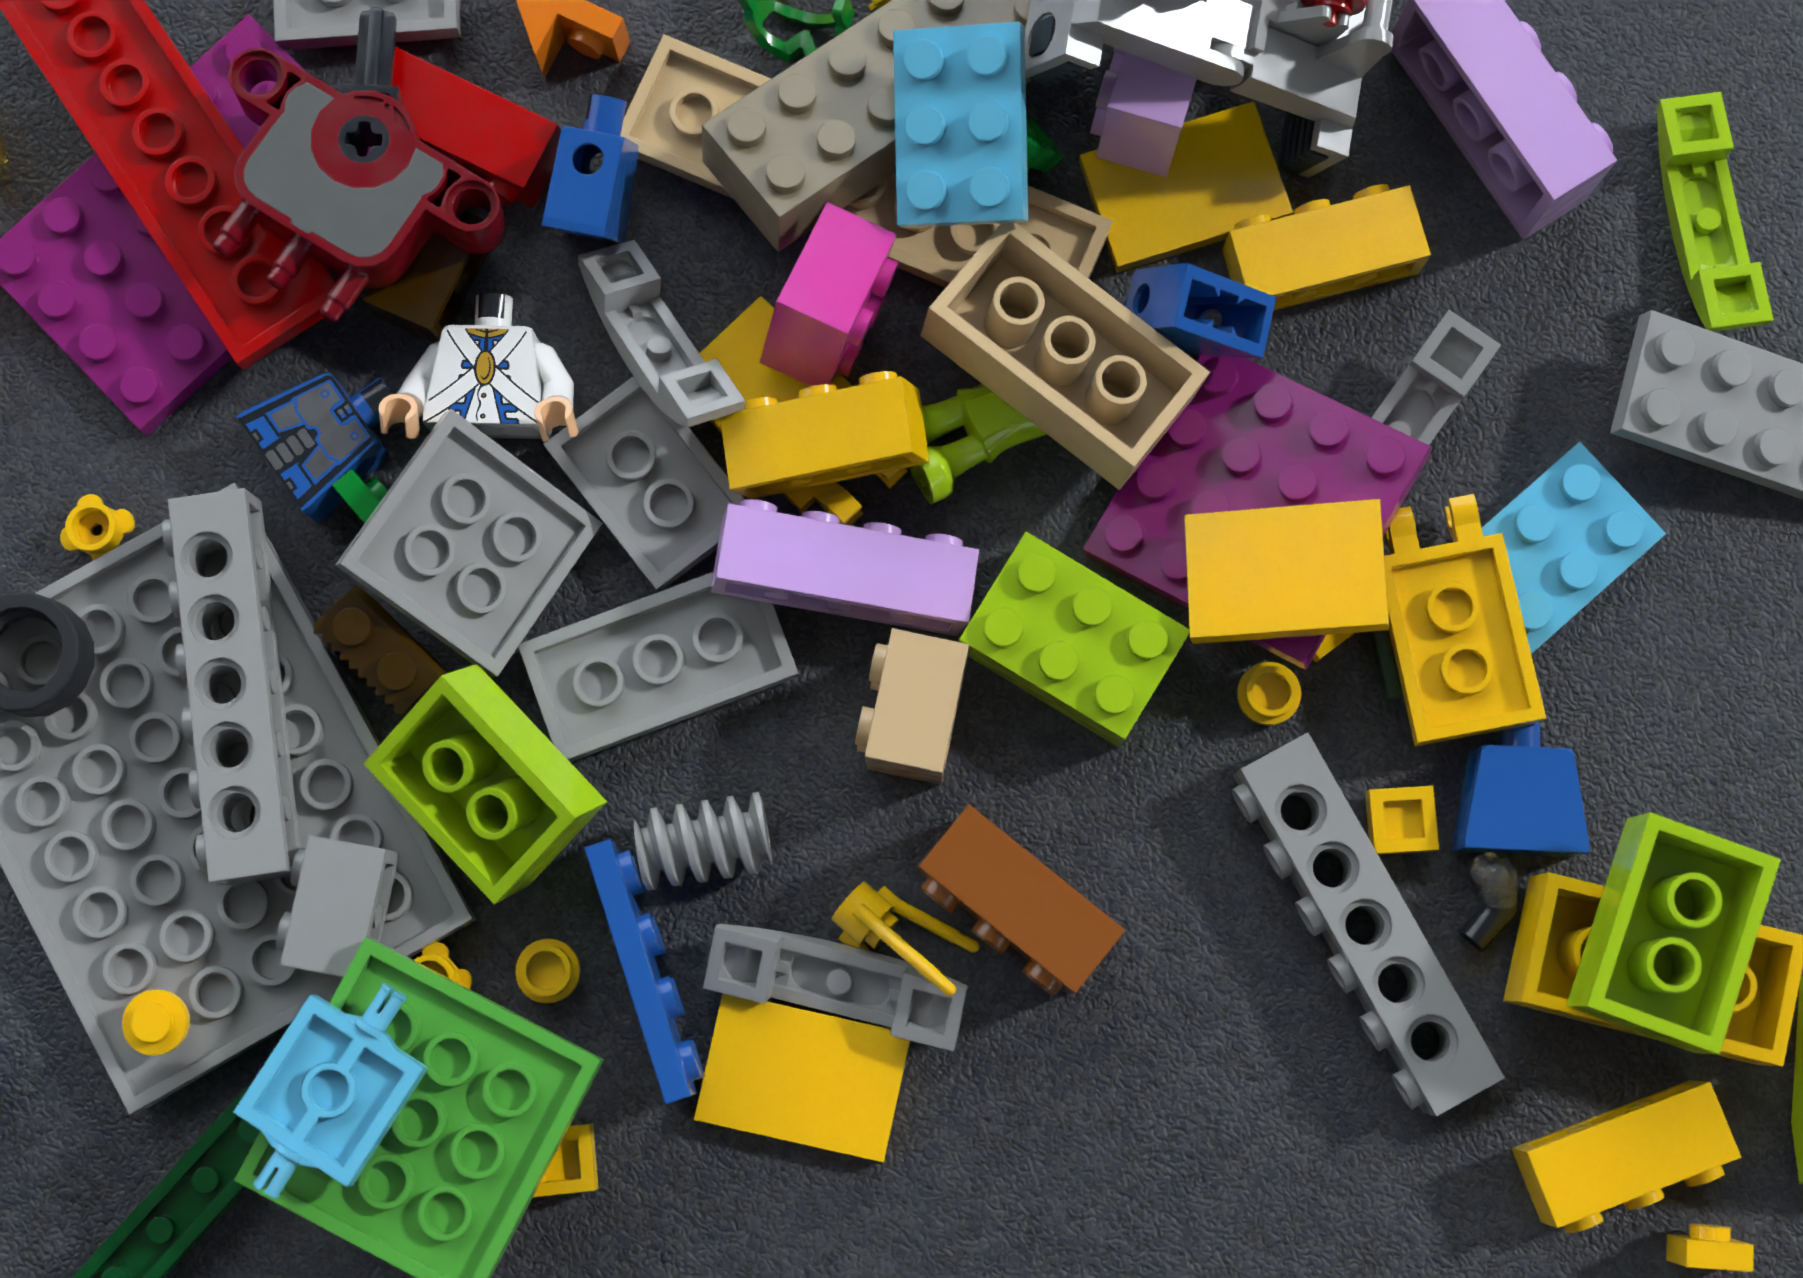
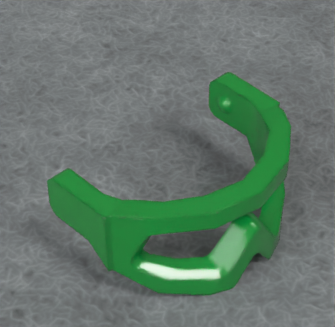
(757, 10)

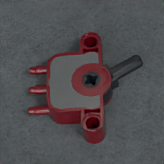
(321, 194)

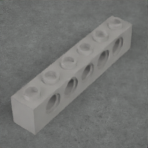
(194, 531)
(1463, 1060)

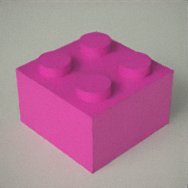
(830, 298)

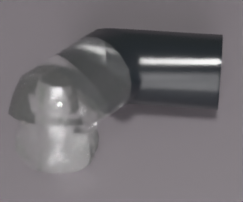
(1499, 900)

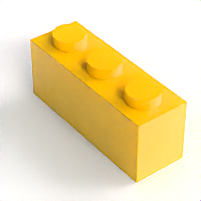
(1329, 246)
(824, 436)
(1627, 1156)

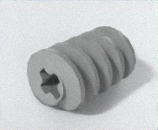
(702, 842)

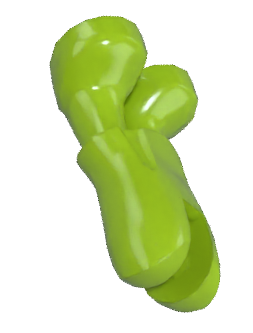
(990, 429)

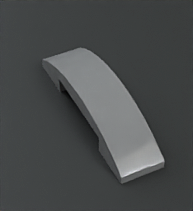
(652, 341)
(1437, 378)
(834, 979)

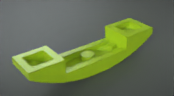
(1705, 214)

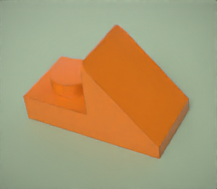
(586, 26)

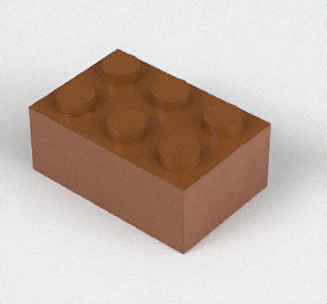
(1018, 903)

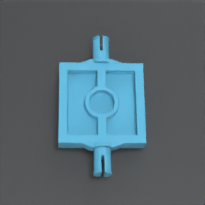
(330, 1090)

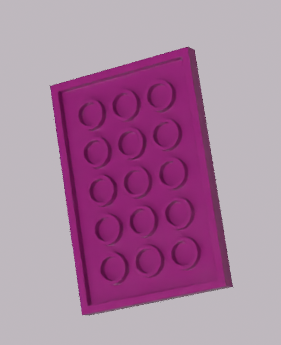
(105, 286)

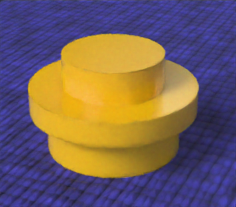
(1268, 693)
(548, 971)
(155, 1022)

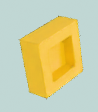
(1402, 820)
(573, 1164)
(1710, 1248)

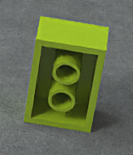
(1073, 639)
(484, 782)
(1673, 933)

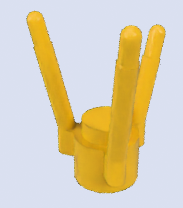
(868, 918)

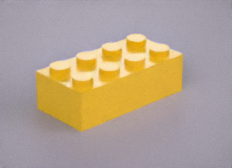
(1553, 939)

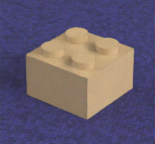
(914, 707)

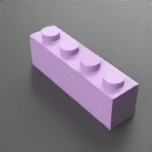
(845, 568)

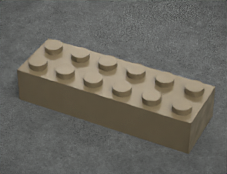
(827, 120)

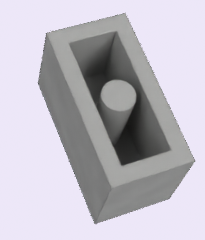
(336, 904)

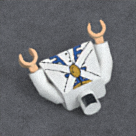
(490, 377)

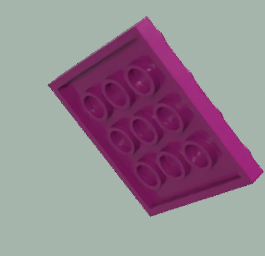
(1243, 447)

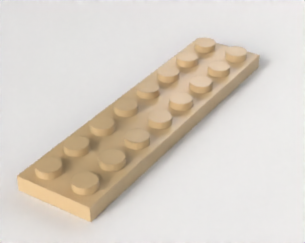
(692, 86)

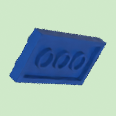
(637, 944)

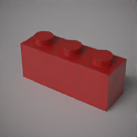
(479, 129)

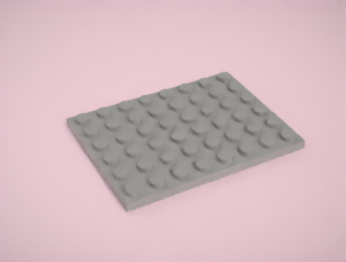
(107, 827)

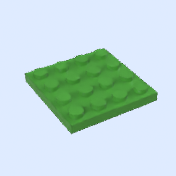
(467, 1141)

